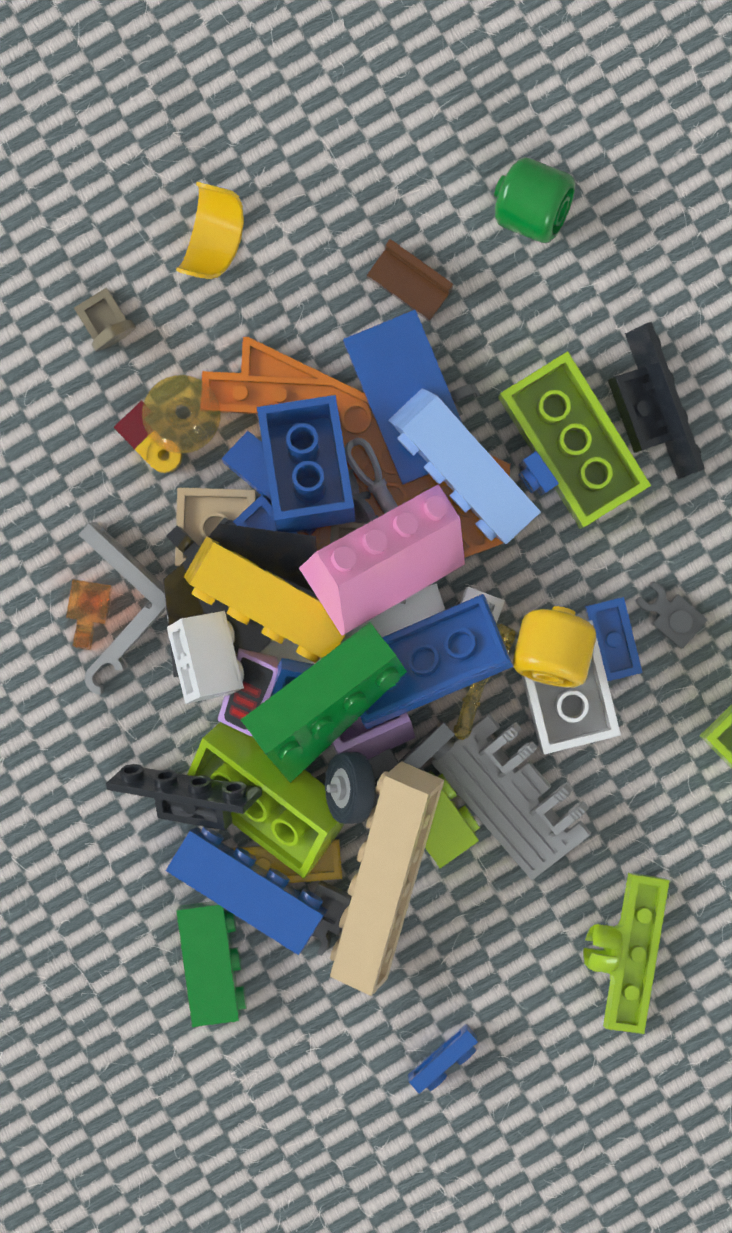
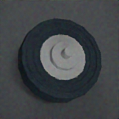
(350, 787)

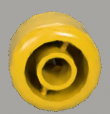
(555, 647)

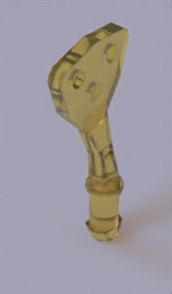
(472, 700)

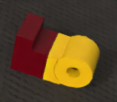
(134, 432)

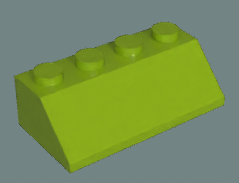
(289, 817)

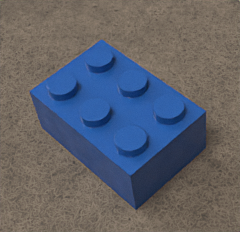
(306, 464)

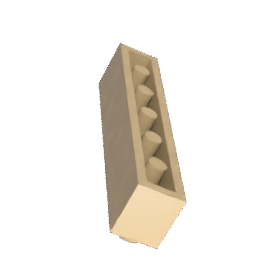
(385, 877)

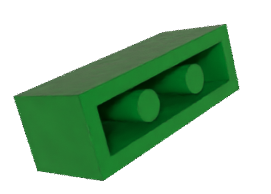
(210, 963)

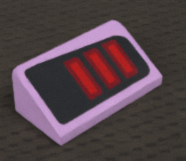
(258, 684)

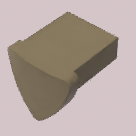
(104, 320)

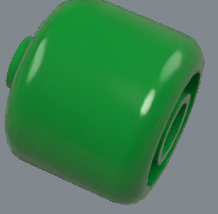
(534, 199)

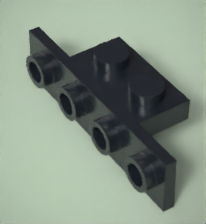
(652, 405)
(187, 797)

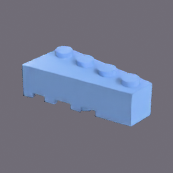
(464, 466)

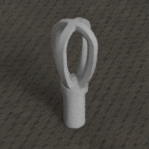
(378, 486)

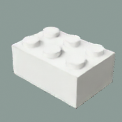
(573, 715)

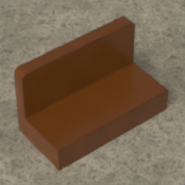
(410, 280)

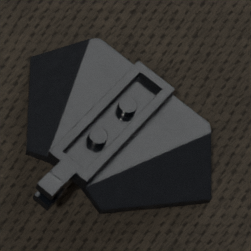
(270, 550)

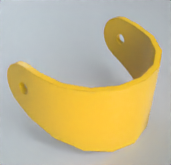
(214, 233)

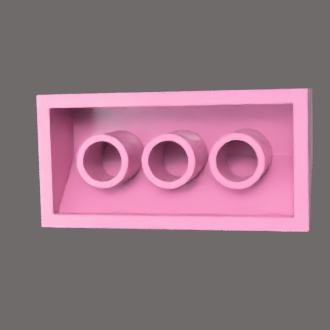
(387, 560)

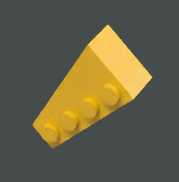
(263, 598)

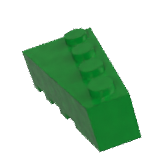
(324, 701)

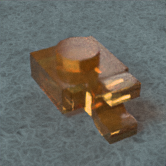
(87, 605)

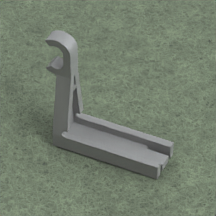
(142, 580)

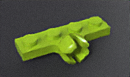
(630, 952)

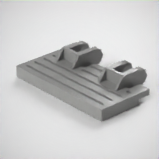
(511, 798)

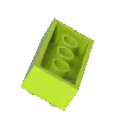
(574, 439)

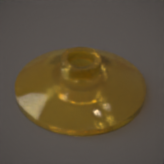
(175, 433)

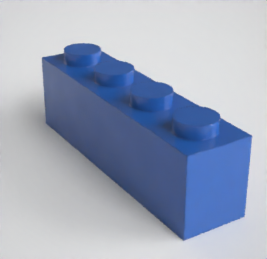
(247, 889)

